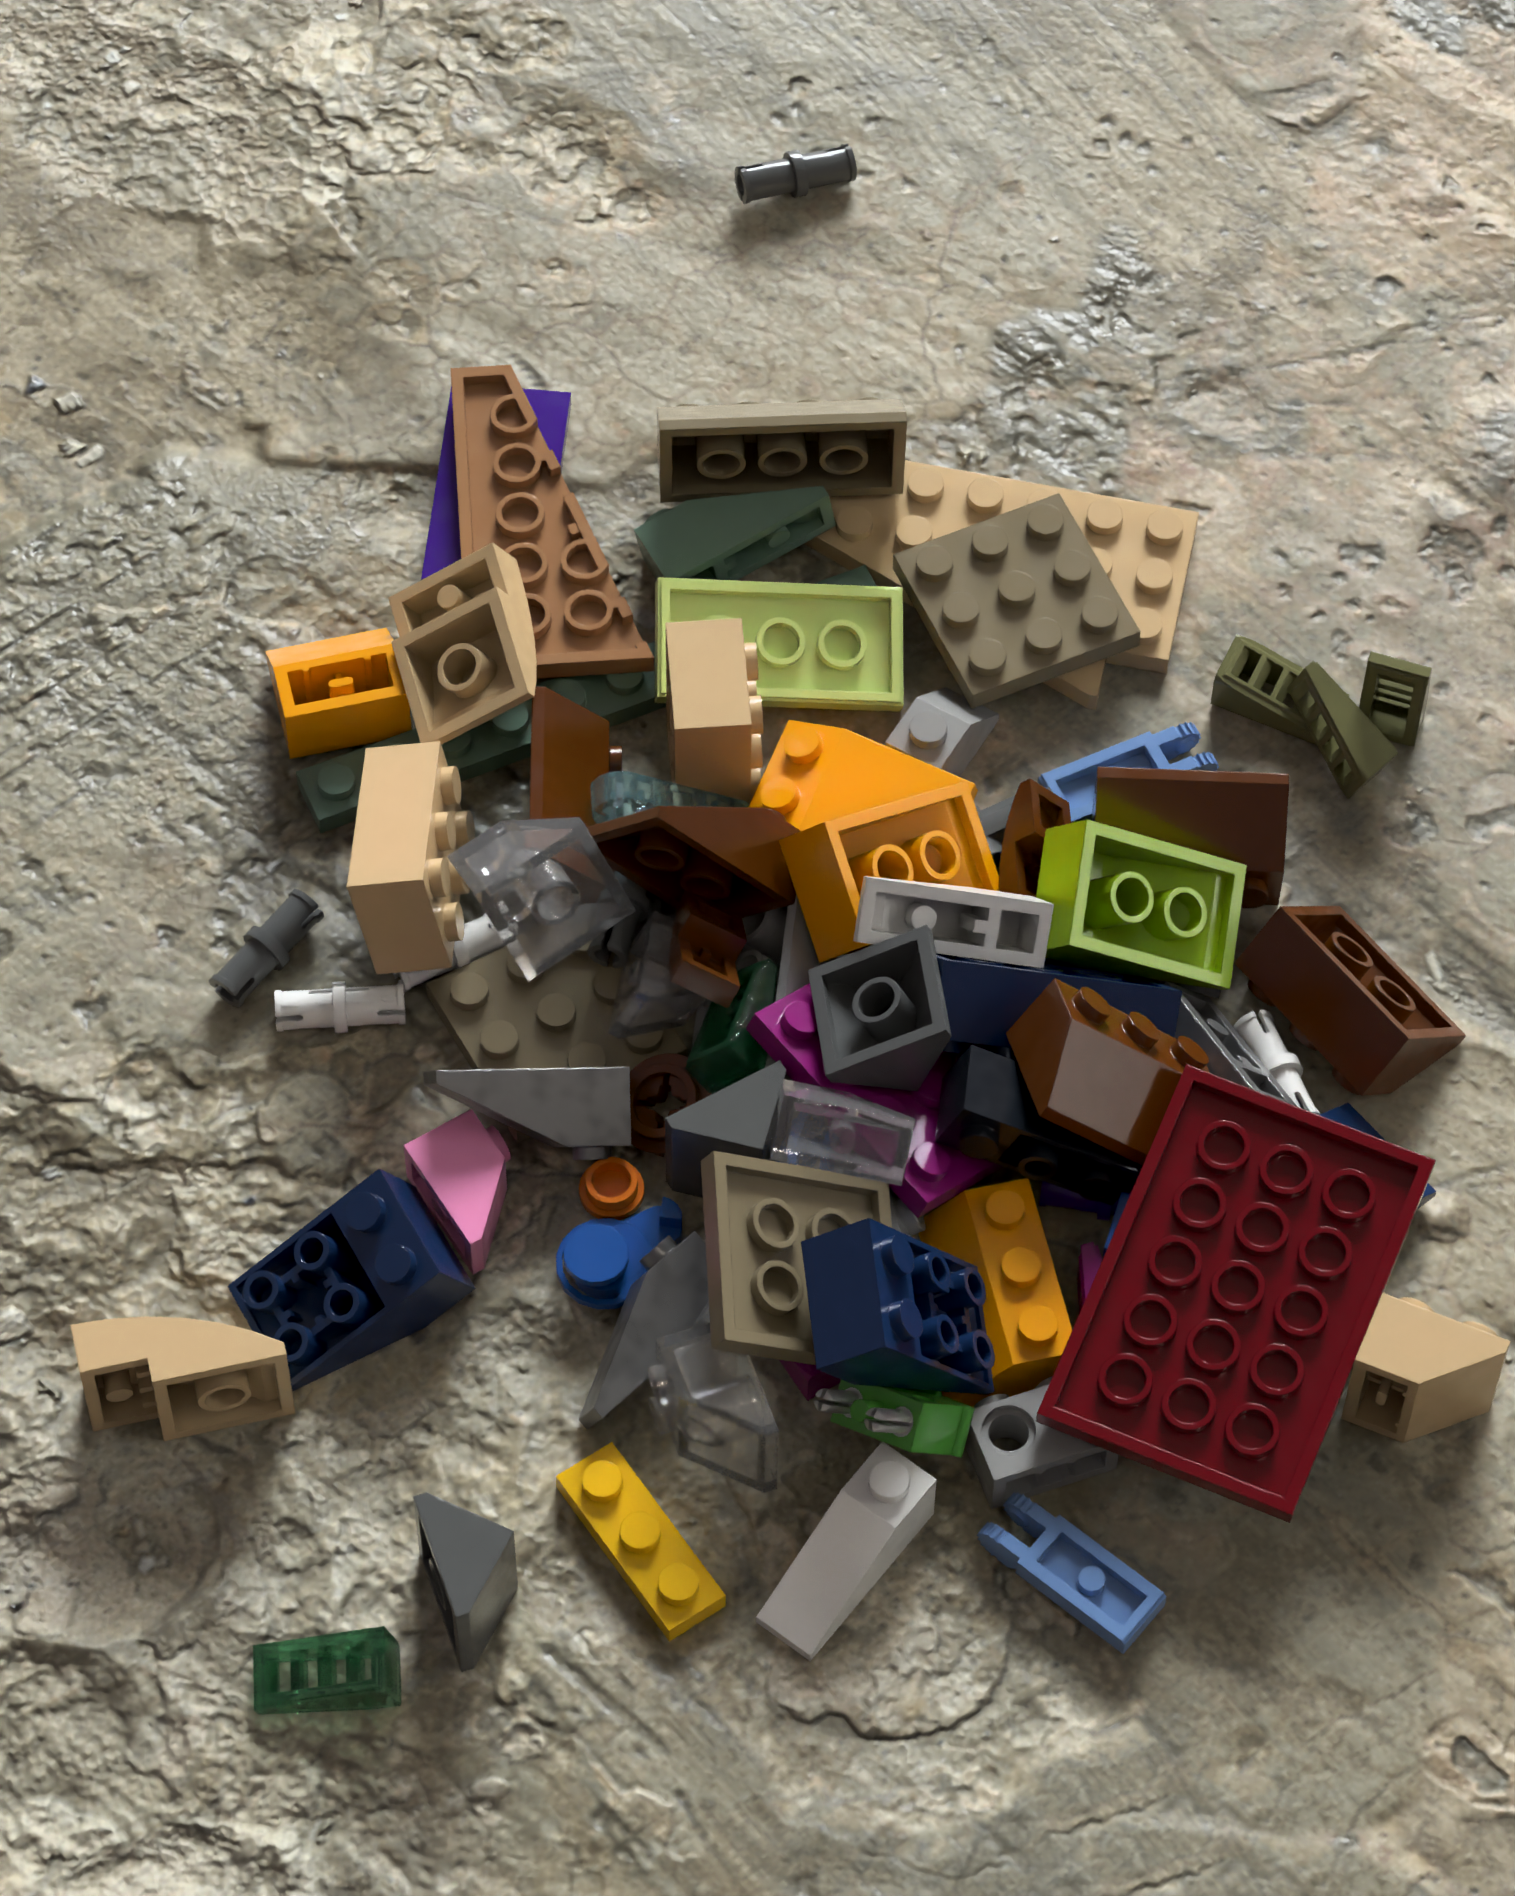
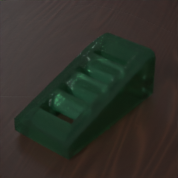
(724, 1047)
(356, 1694)

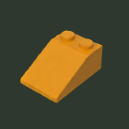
(835, 772)
(913, 839)

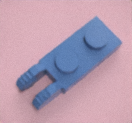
(1077, 779)
(1075, 1573)

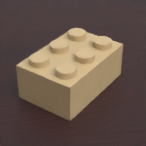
(713, 707)
(399, 860)

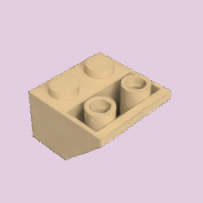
(1421, 1371)

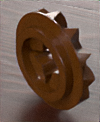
(650, 1085)

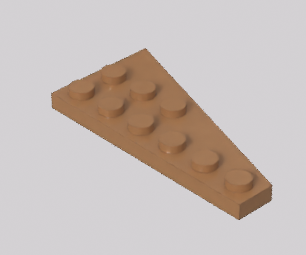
(519, 501)

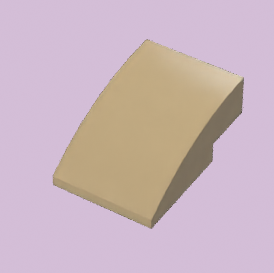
(465, 644)
(180, 1371)

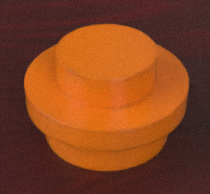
(611, 1189)

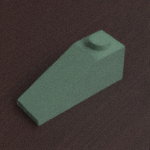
(732, 533)

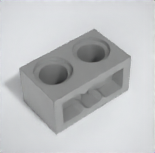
(1047, 1455)

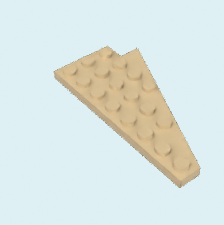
(1136, 542)

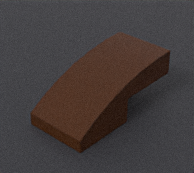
(1022, 845)
(705, 949)

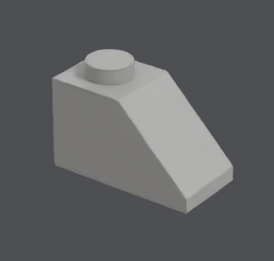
(943, 730)

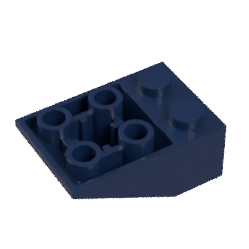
(353, 1279)
(896, 1311)

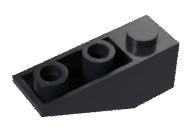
(994, 1118)

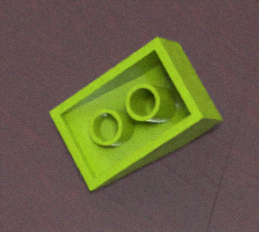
(1140, 905)

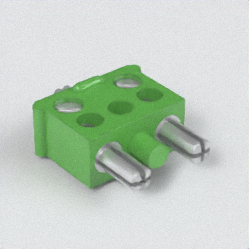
(900, 1416)

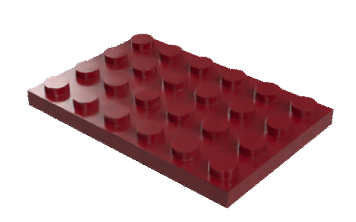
(1236, 1292)

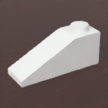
(961, 918)
(849, 1550)

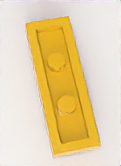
(640, 1541)

